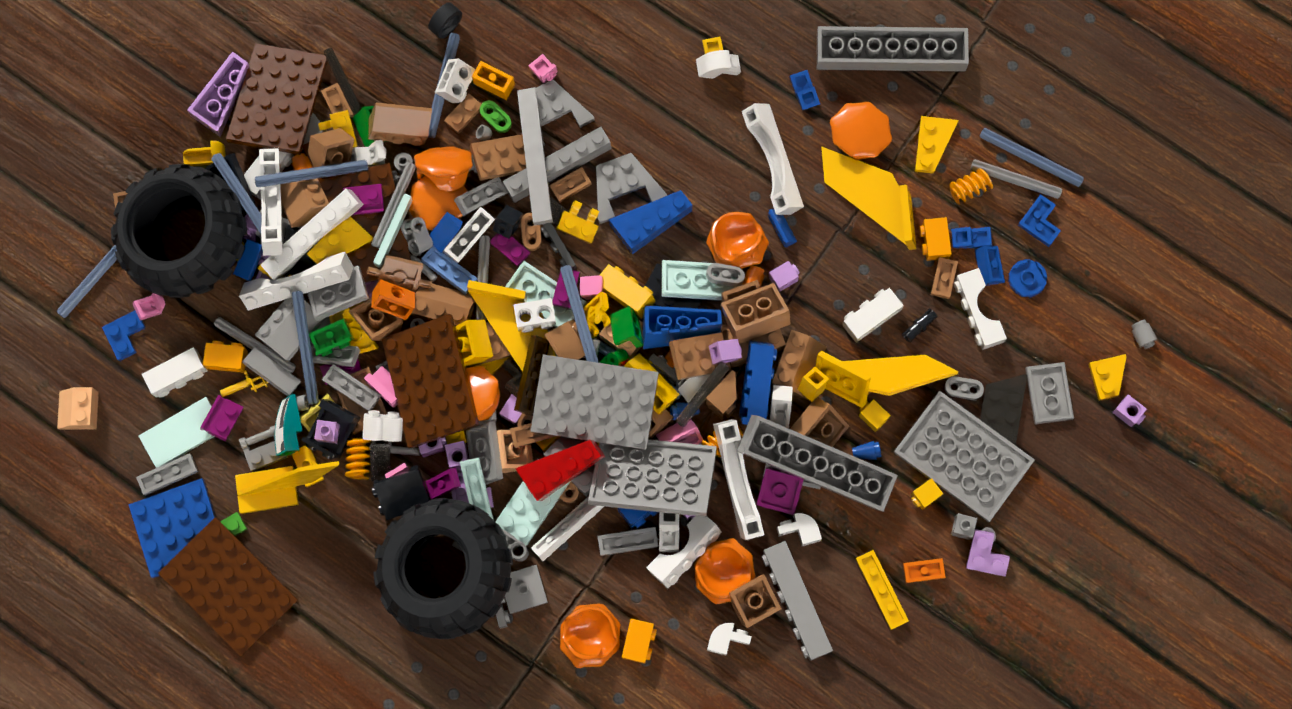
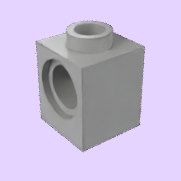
(964, 526)

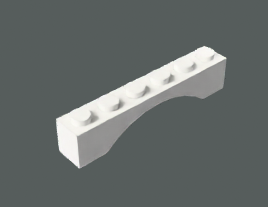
(784, 192)
(271, 205)
(328, 218)
(268, 291)
(740, 492)

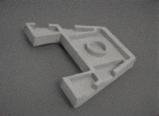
(556, 102)
(620, 178)

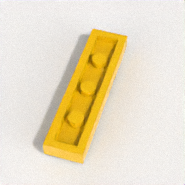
(882, 590)

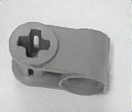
(417, 237)
(513, 543)

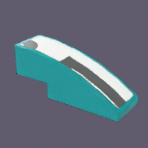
(287, 426)

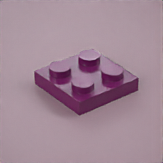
(779, 491)

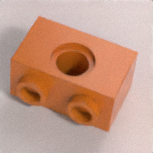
(393, 299)

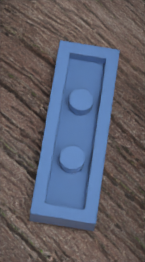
(448, 269)

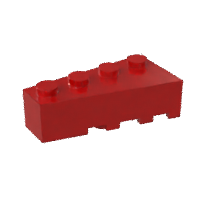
(556, 470)

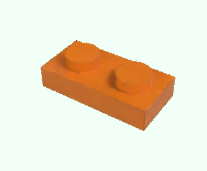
(924, 570)

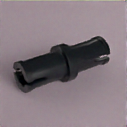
(919, 325)

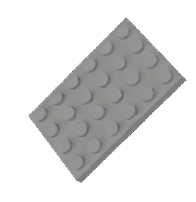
(594, 402)
(964, 456)
(659, 479)

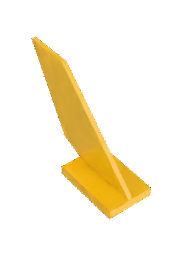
(873, 193)
(498, 308)
(882, 375)
(276, 486)

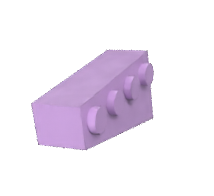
(220, 94)

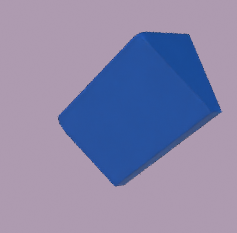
(782, 228)
(445, 231)
(249, 261)
(990, 264)

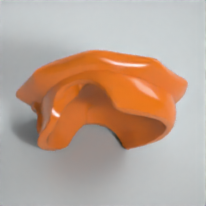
(861, 130)
(444, 166)
(432, 203)
(737, 240)
(484, 391)
(723, 569)
(590, 635)

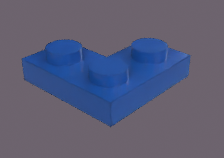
(1035, 221)
(119, 332)

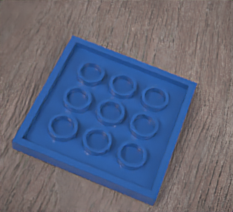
(171, 521)

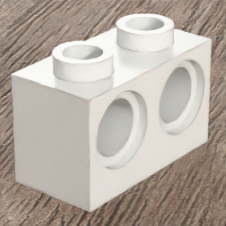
(452, 80)
(534, 308)
(781, 405)

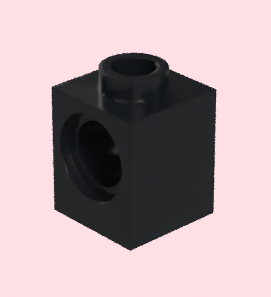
(507, 222)

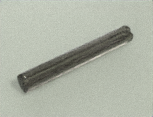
(342, 80)
(702, 393)

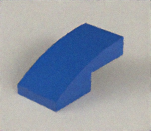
(804, 90)
(971, 238)

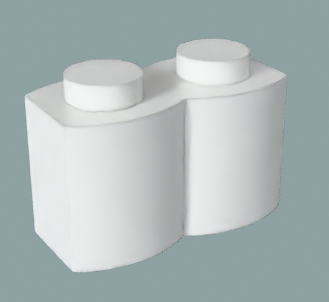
(382, 427)

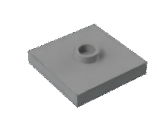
(525, 590)

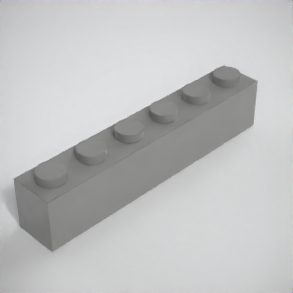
(562, 162)
(797, 600)

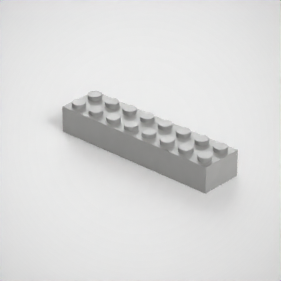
(892, 48)
(817, 463)

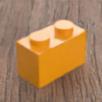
(493, 80)
(935, 238)
(224, 357)
(638, 641)

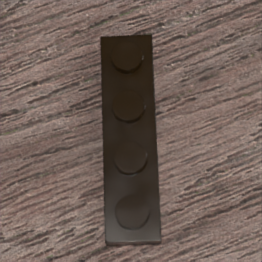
(530, 377)

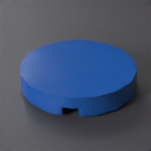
(1027, 278)

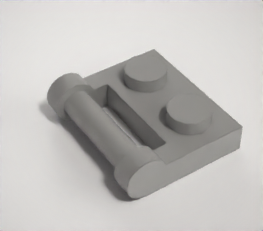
(263, 455)

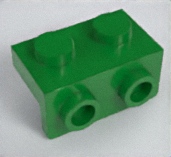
(330, 337)

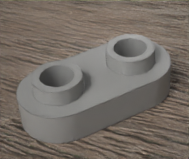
(724, 274)
(963, 388)

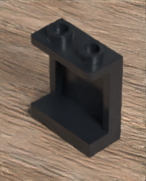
(335, 413)
(400, 492)

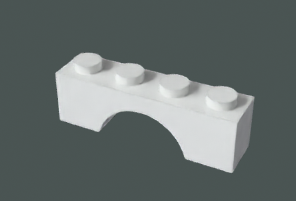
(988, 331)
(670, 567)

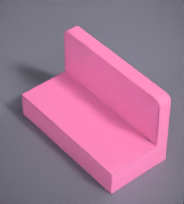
(382, 384)
(677, 433)

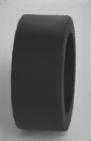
(445, 20)

